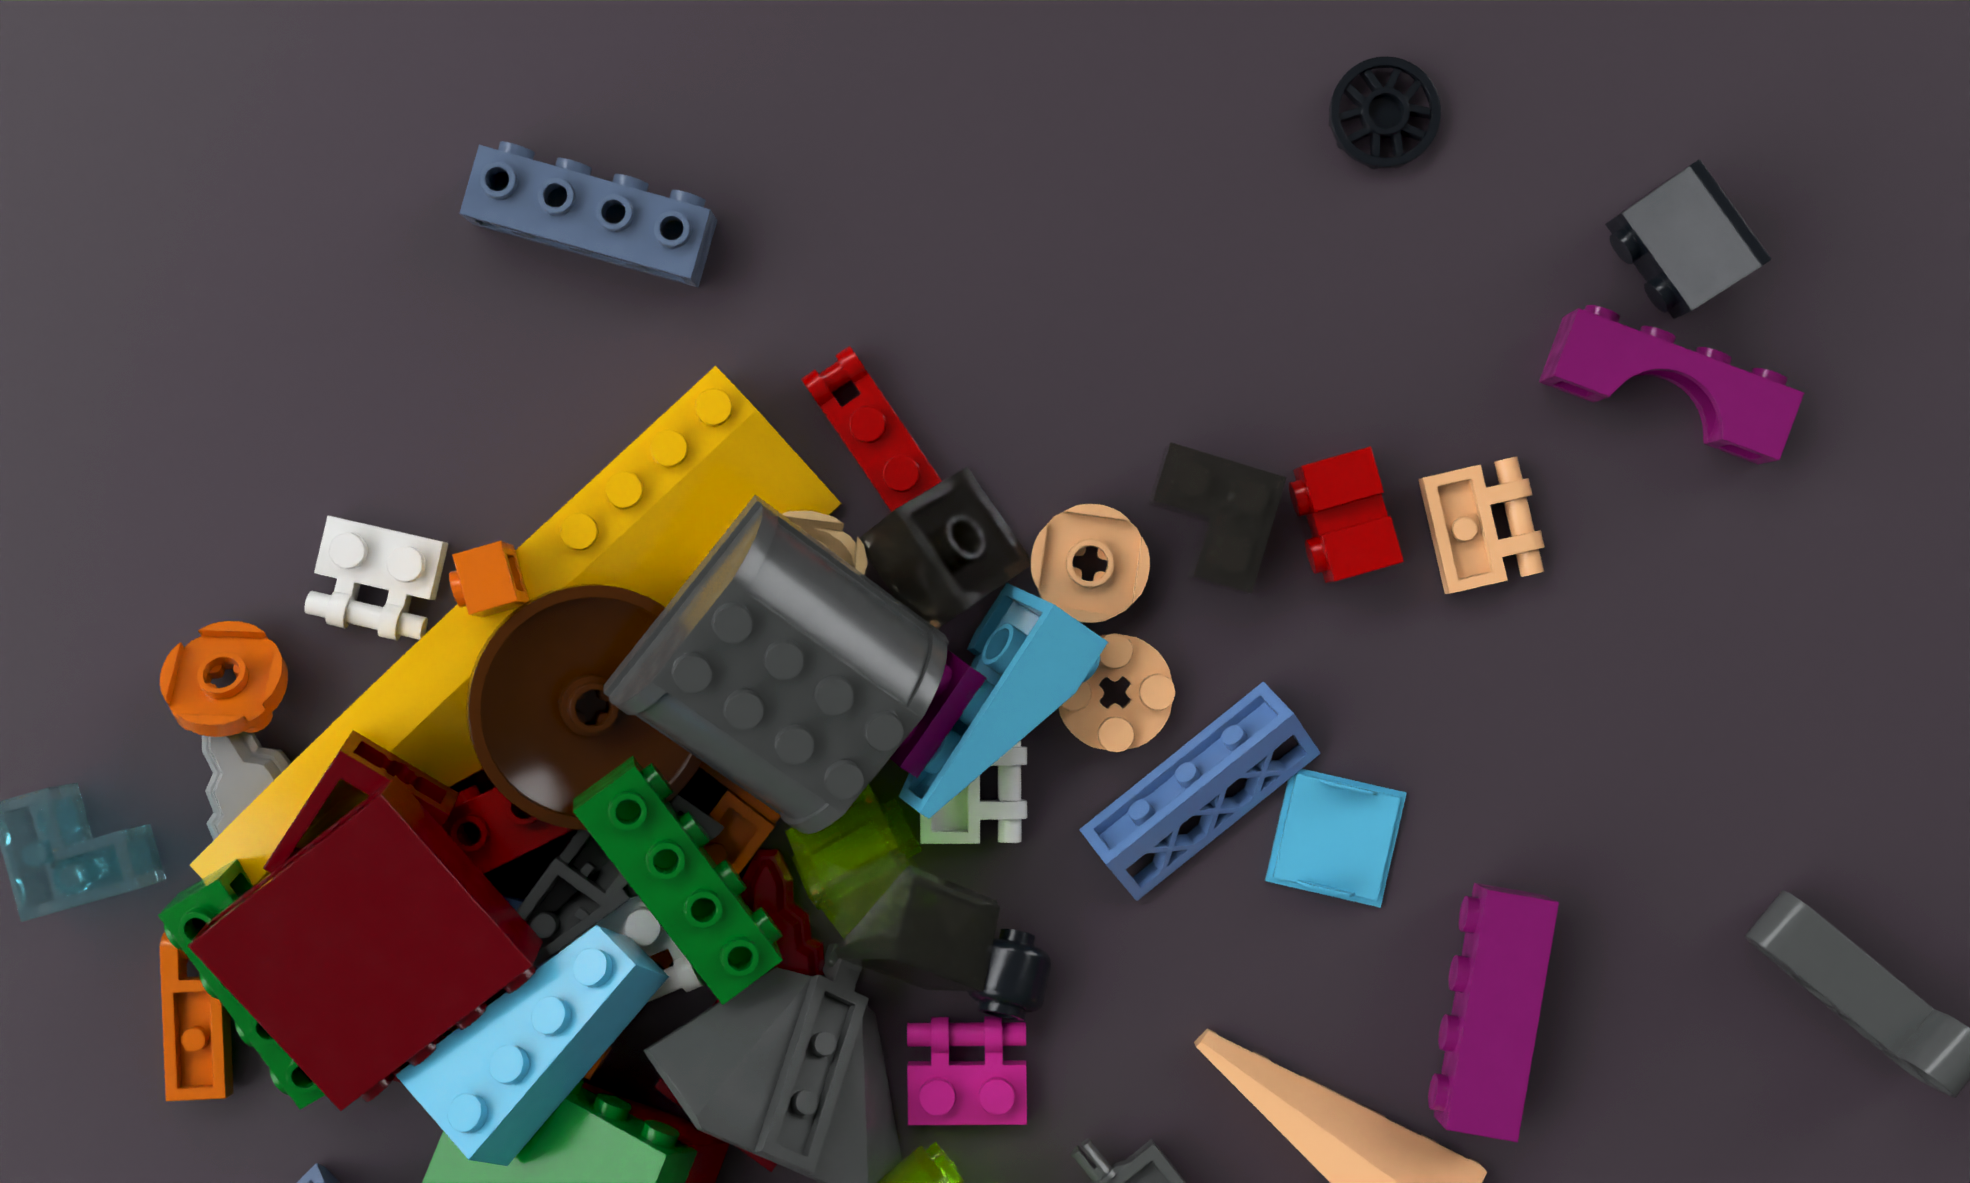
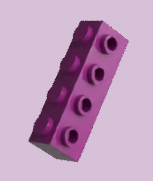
(1493, 1011)

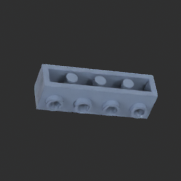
(589, 214)

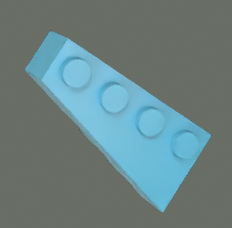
(533, 1046)

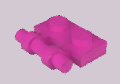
(967, 1090)

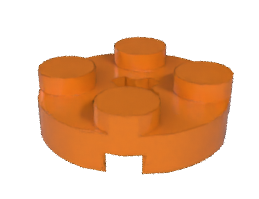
(228, 710)

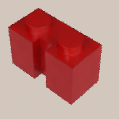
(1345, 515)

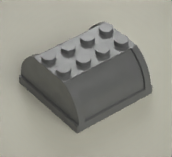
(784, 670)

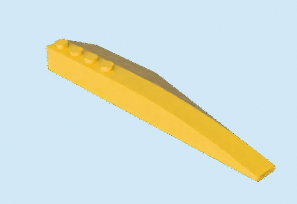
(631, 528)

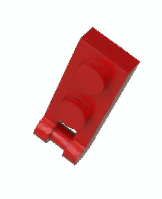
(872, 431)

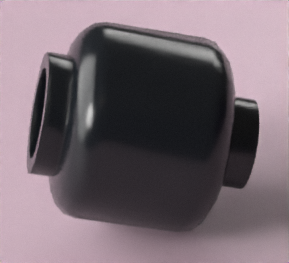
(1014, 977)

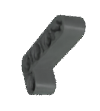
(1864, 994)

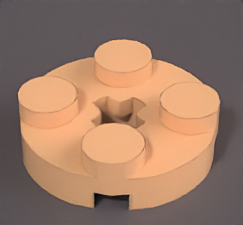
(1116, 542)
(1148, 693)

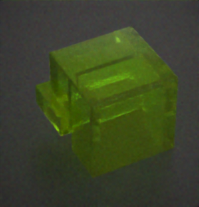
(855, 858)

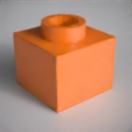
(488, 579)

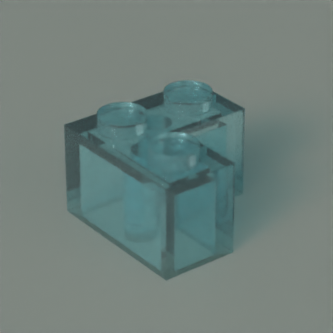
(57, 860)

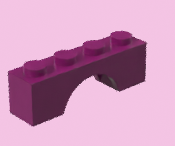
(1738, 408)

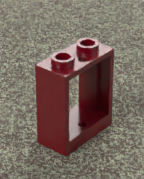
(366, 768)

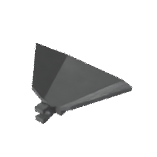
(790, 1074)

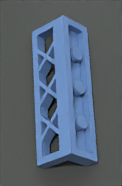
(1195, 785)

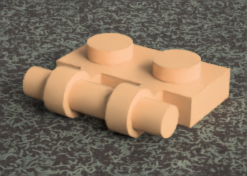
(1465, 529)

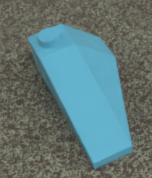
(1032, 666)

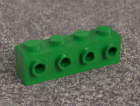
(678, 878)
(182, 922)

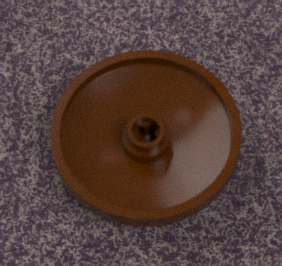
(542, 704)

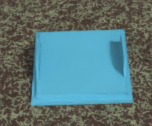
(1336, 837)

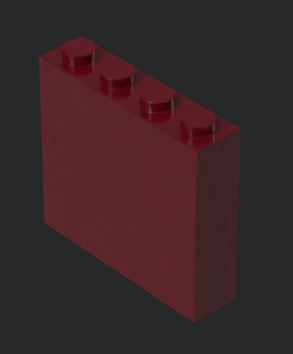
(369, 946)

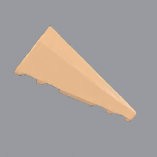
(1333, 1131)

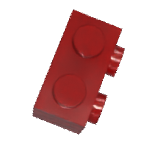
(495, 829)

